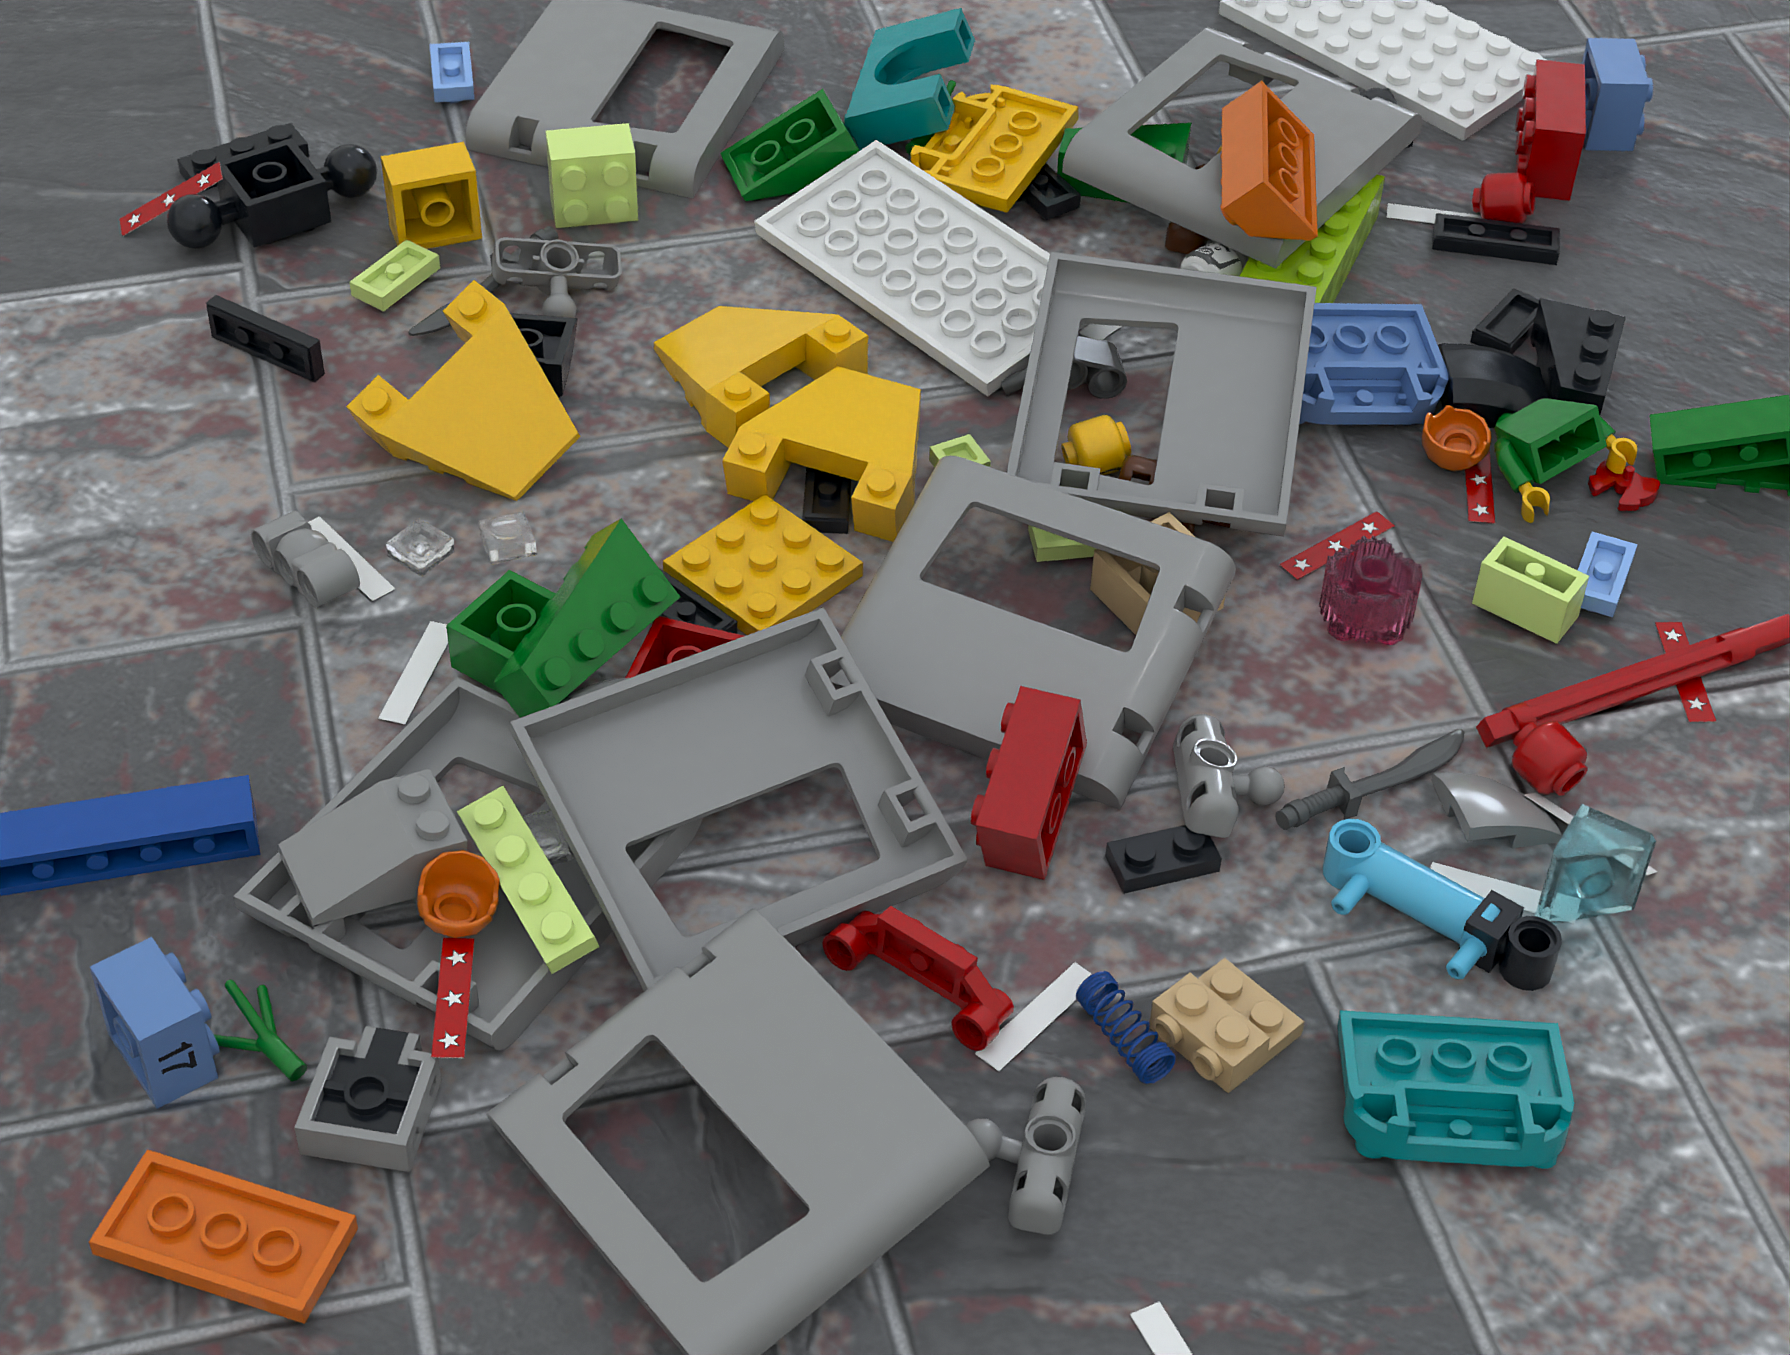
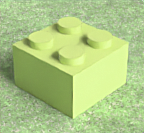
(592, 175)

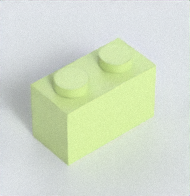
(1530, 589)

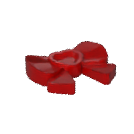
(1636, 490)

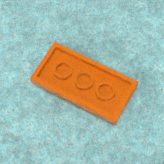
(224, 1235)

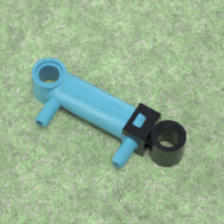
(1485, 927)

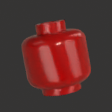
(1504, 197)
(1549, 758)

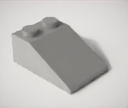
(371, 847)

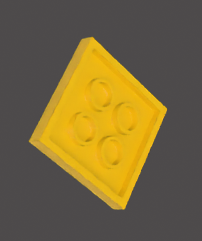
(764, 566)

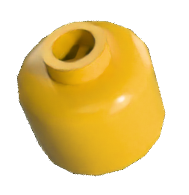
(1097, 444)

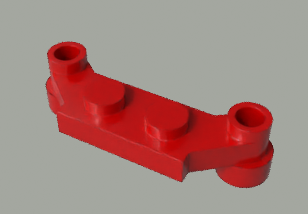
(929, 960)

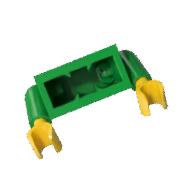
(1550, 439)

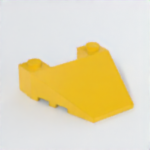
(738, 349)
(482, 413)
(843, 427)

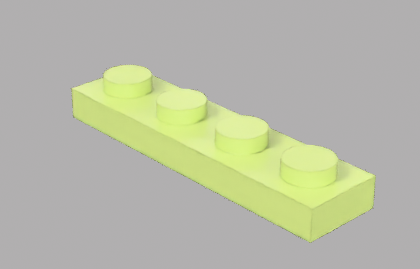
(528, 880)

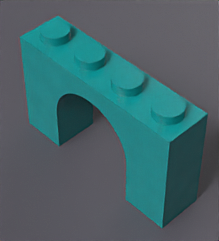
(887, 101)

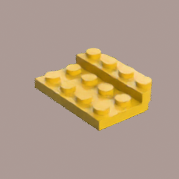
(995, 144)

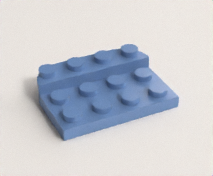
(1371, 365)

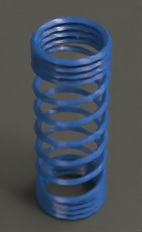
(1144, 1057)

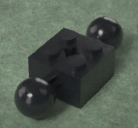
(272, 194)

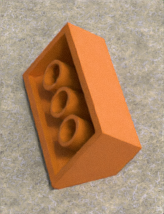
(1268, 168)

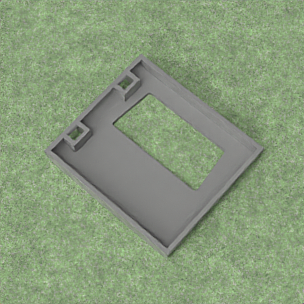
(578, 60)
(1350, 138)
(1229, 394)
(956, 662)
(719, 735)
(507, 970)
(805, 1090)

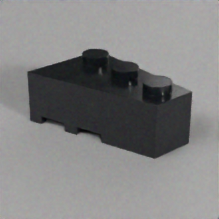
(1576, 350)

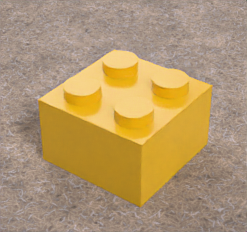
(432, 196)

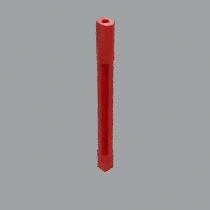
(1637, 680)

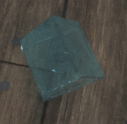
(1595, 868)

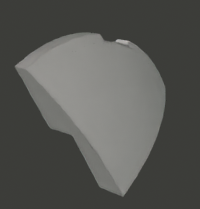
(1493, 810)

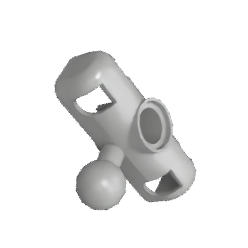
(538, 269)
(1208, 781)
(1043, 1157)

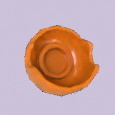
(1455, 438)
(458, 893)

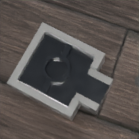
(370, 1100)

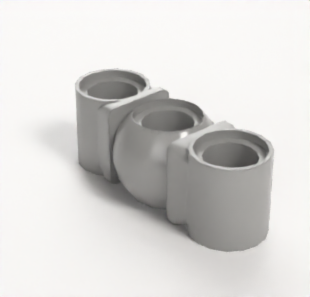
(305, 558)

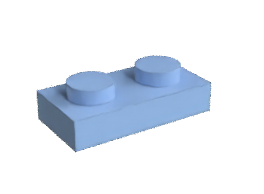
(451, 72)
(1608, 565)

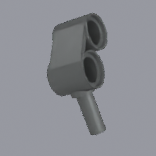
(1094, 364)

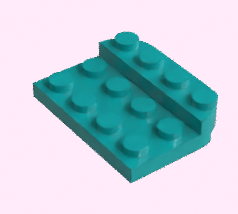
(1455, 1088)

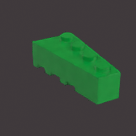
(592, 616)

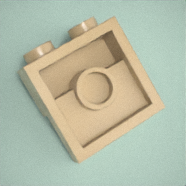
(1223, 1024)

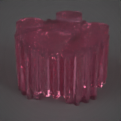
(1370, 592)

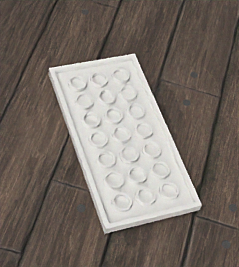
(1419, 50)
(918, 261)

